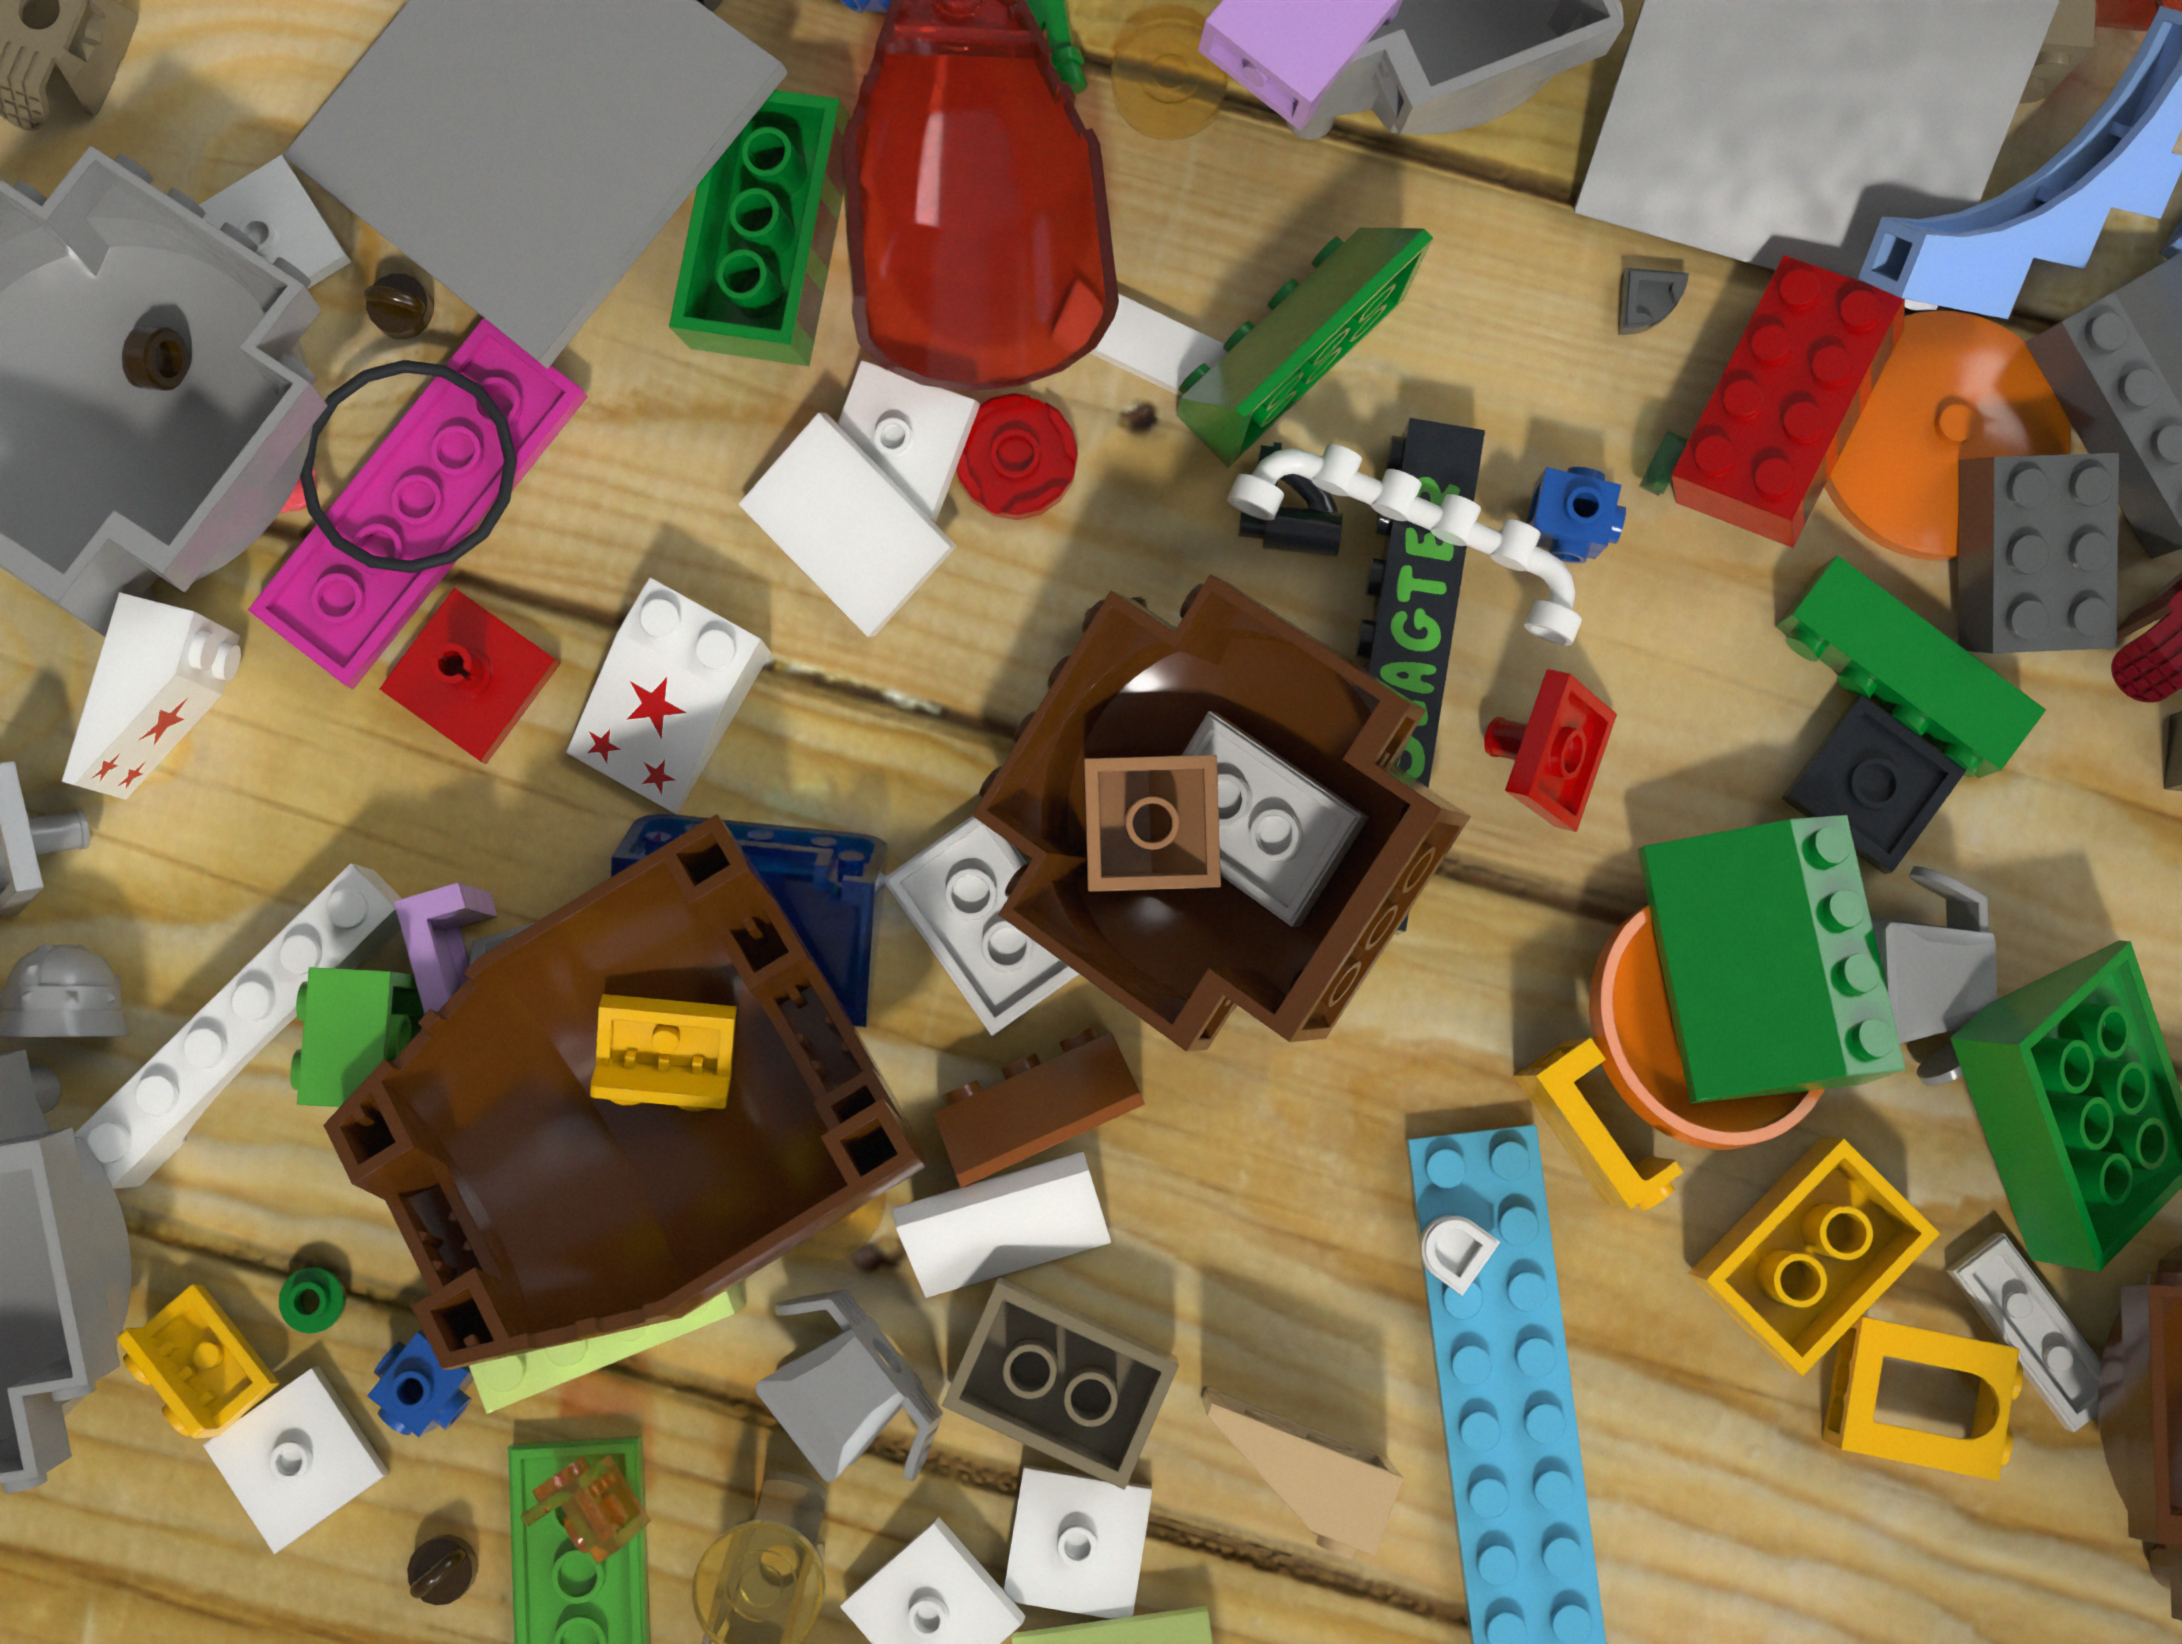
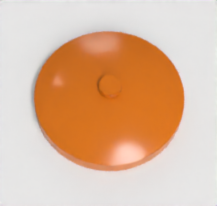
(1944, 396)
(1643, 1061)

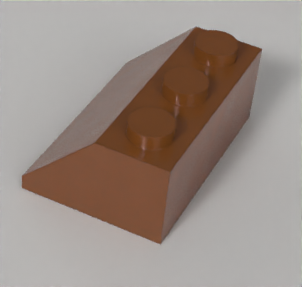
(1036, 1106)

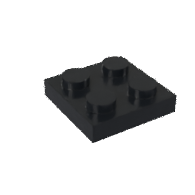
(1878, 778)

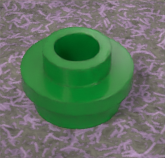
(331, 1296)

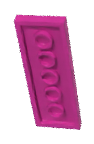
(413, 501)

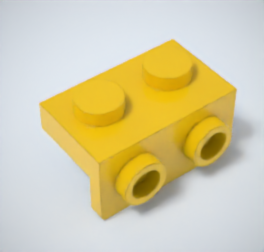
(664, 1052)
(197, 1364)

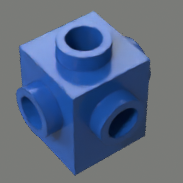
(1576, 513)
(416, 1391)

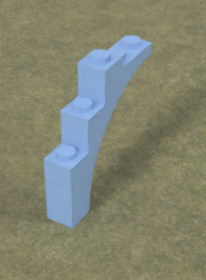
(2056, 214)

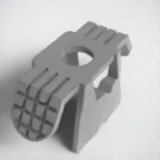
(1939, 972)
(844, 1391)

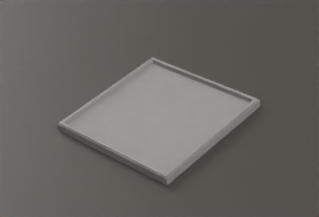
(1807, 121)
(534, 143)

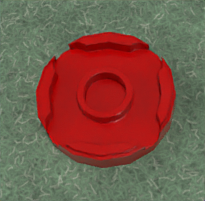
(1018, 457)

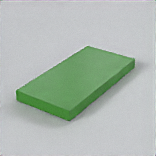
(558, 1588)

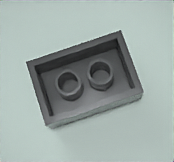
(2038, 553)

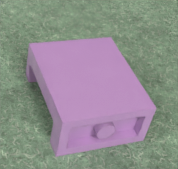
(1291, 47)
(435, 939)

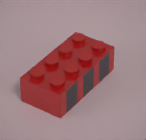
(1788, 400)

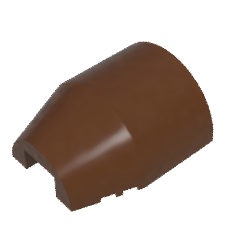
(598, 1217)

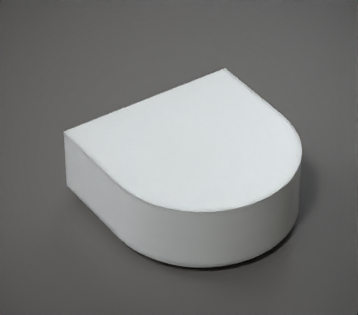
(1455, 1250)

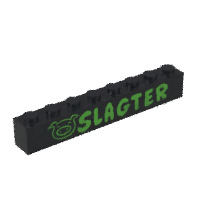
(1419, 583)

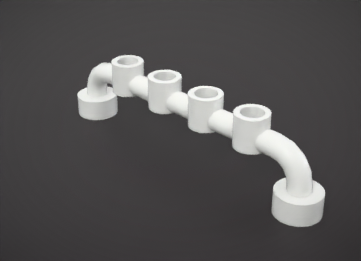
(1451, 522)

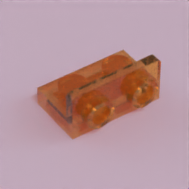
(597, 1505)

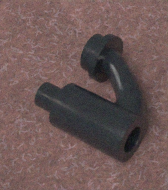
(1298, 529)

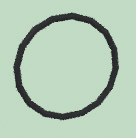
(467, 543)

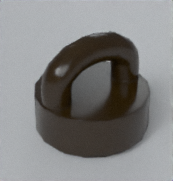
(399, 306)
(154, 358)
(442, 1570)

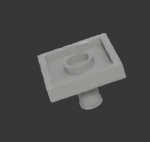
(25, 838)

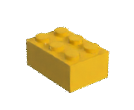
(1813, 1254)

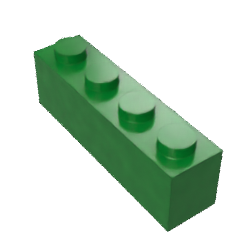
(1908, 668)

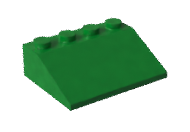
(1301, 337)
(1770, 960)
(2078, 1106)

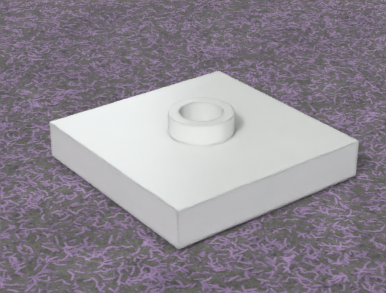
(280, 219)
(909, 431)
(296, 1459)
(1077, 1543)
(933, 1596)

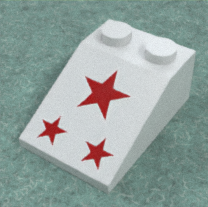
(147, 692)
(666, 695)

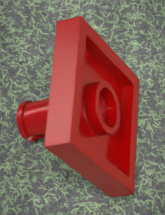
(469, 676)
(1556, 750)

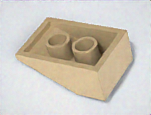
(1327, 1482)

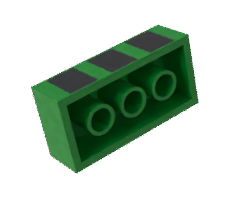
(765, 234)

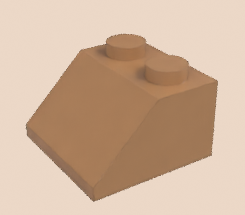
(1152, 823)

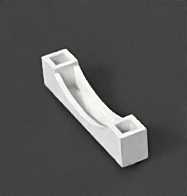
(168, 1095)

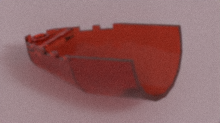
(973, 202)

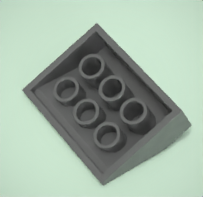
(2122, 390)

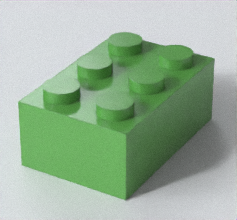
(349, 1029)

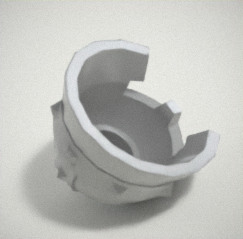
(61, 995)

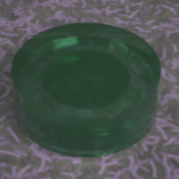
(1663, 463)

